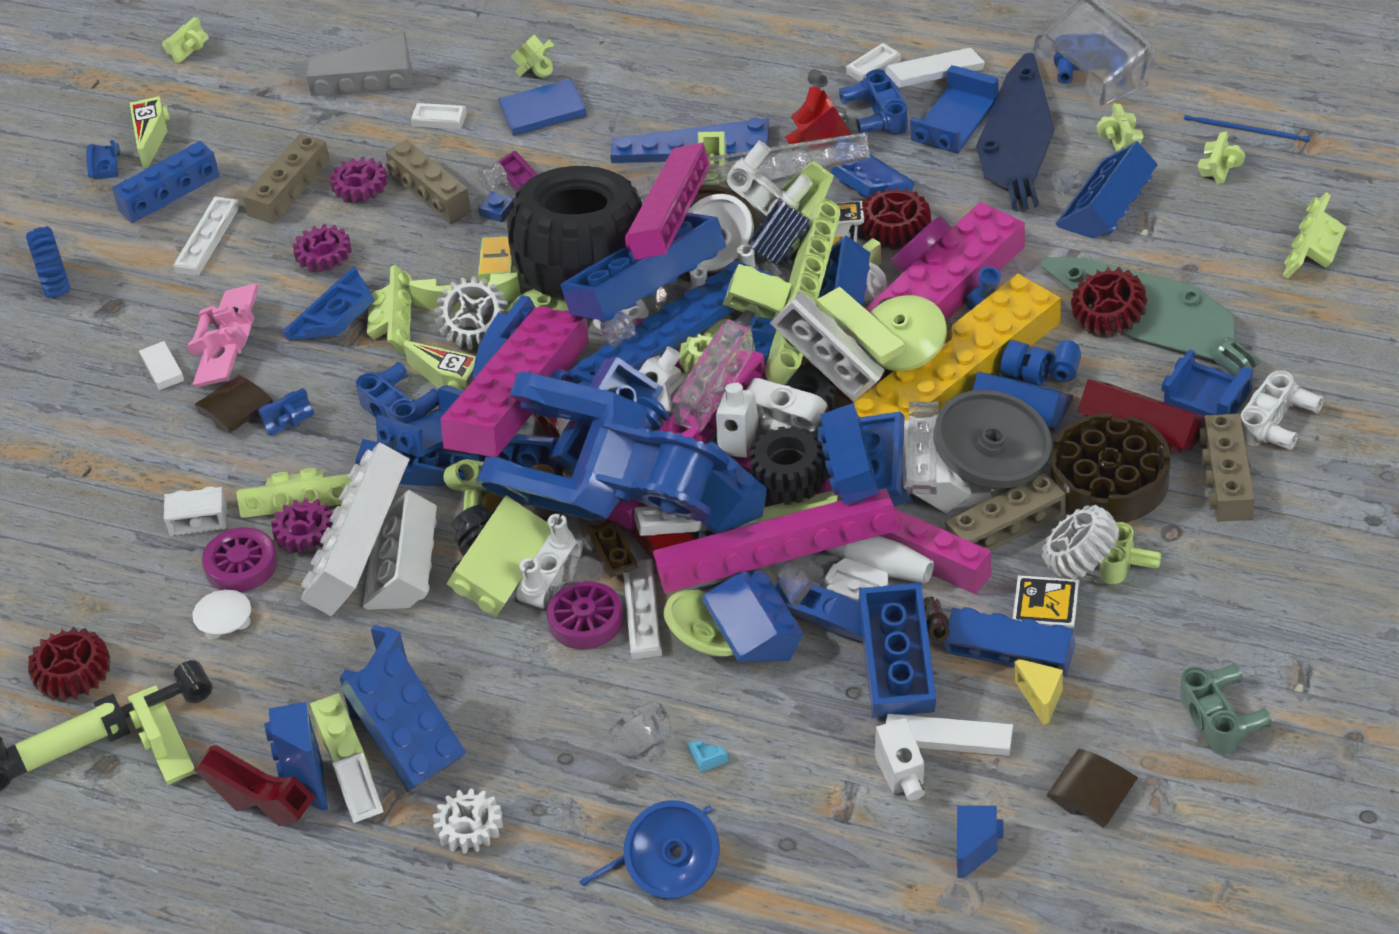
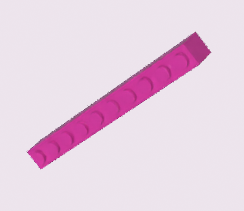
(953, 557)

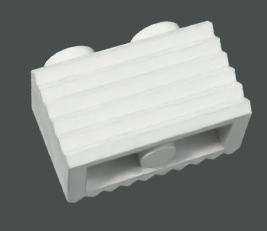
(195, 511)

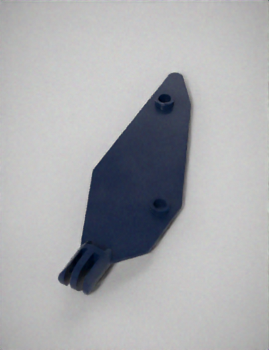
(1017, 133)

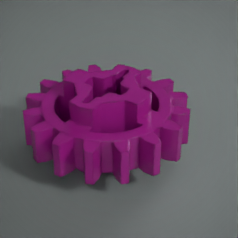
(358, 179)
(322, 248)
(301, 525)

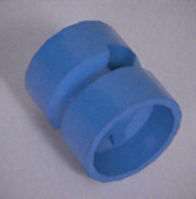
(1026, 362)

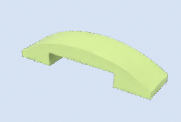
(426, 292)

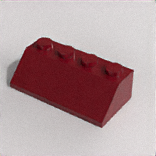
(1175, 424)

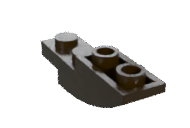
(608, 546)

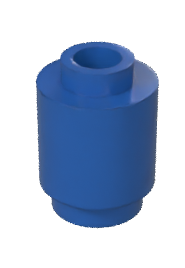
(1065, 361)

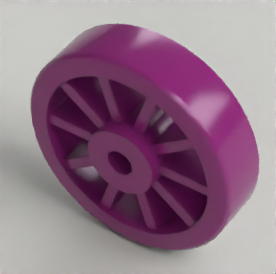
(922, 242)
(239, 559)
(582, 608)

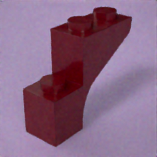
(247, 786)

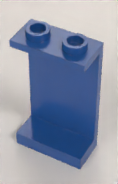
(957, 111)
(420, 435)

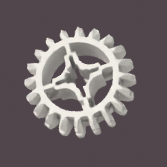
(462, 318)
(1080, 542)

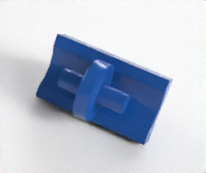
(286, 412)

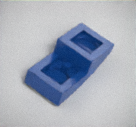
(763, 335)

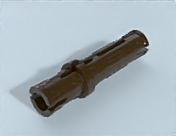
(936, 620)

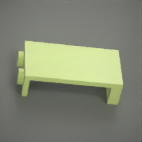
(492, 562)

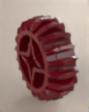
(894, 217)
(1109, 310)
(69, 664)

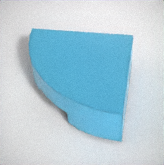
(707, 755)

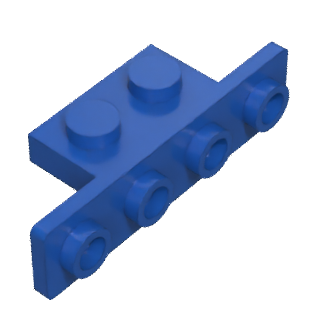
(871, 176)

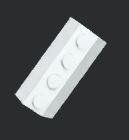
(827, 346)
(401, 555)

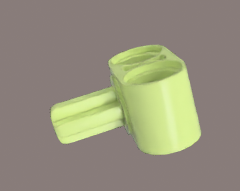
(471, 470)
(1115, 567)

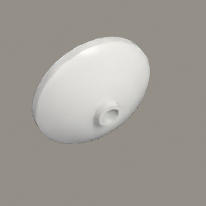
(735, 223)

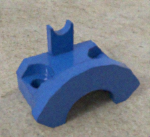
(102, 160)

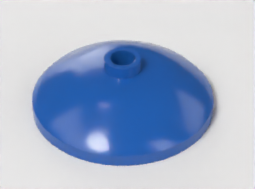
(651, 847)

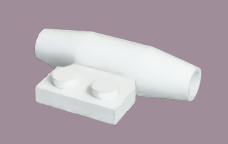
(872, 562)

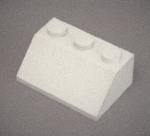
(950, 486)

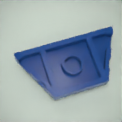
(333, 309)

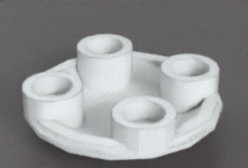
(222, 613)

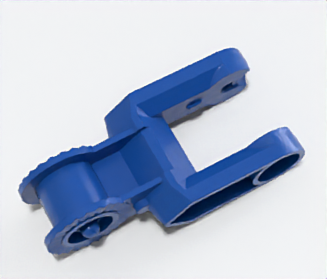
(616, 462)

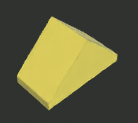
(1040, 686)

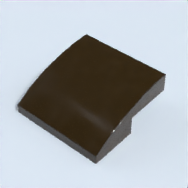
(233, 403)
(1092, 786)

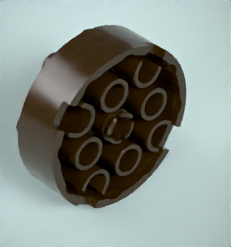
(1111, 465)

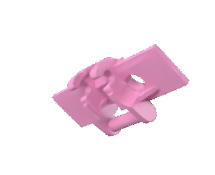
(234, 324)

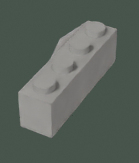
(362, 68)

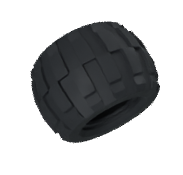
(568, 223)

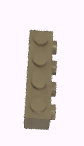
(286, 178)
(428, 181)
(1228, 467)
(1010, 513)

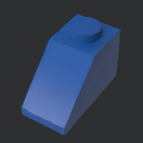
(976, 836)

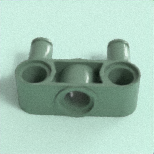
(1211, 709)

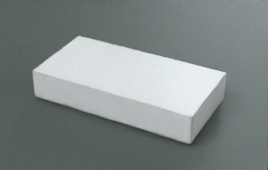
(875, 59)
(438, 116)
(161, 365)
(357, 787)

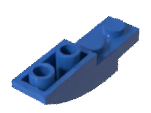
(500, 330)
(422, 470)
(828, 609)

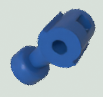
(987, 282)

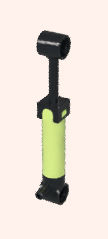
(103, 721)

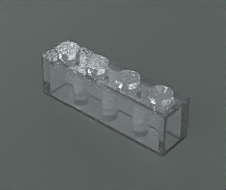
(713, 371)

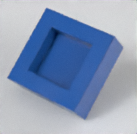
(496, 207)

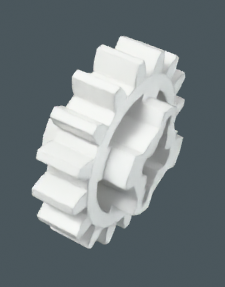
(467, 821)

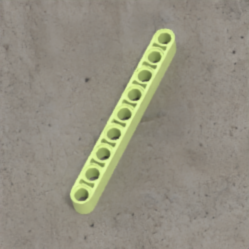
(808, 278)

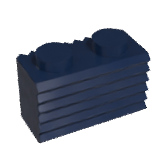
(779, 232)

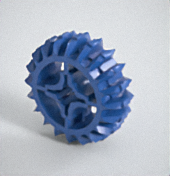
(48, 262)

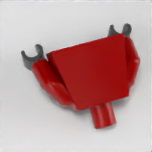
(818, 116)

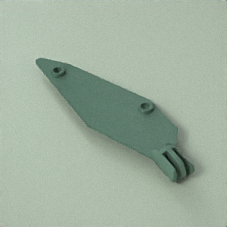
(1175, 314)

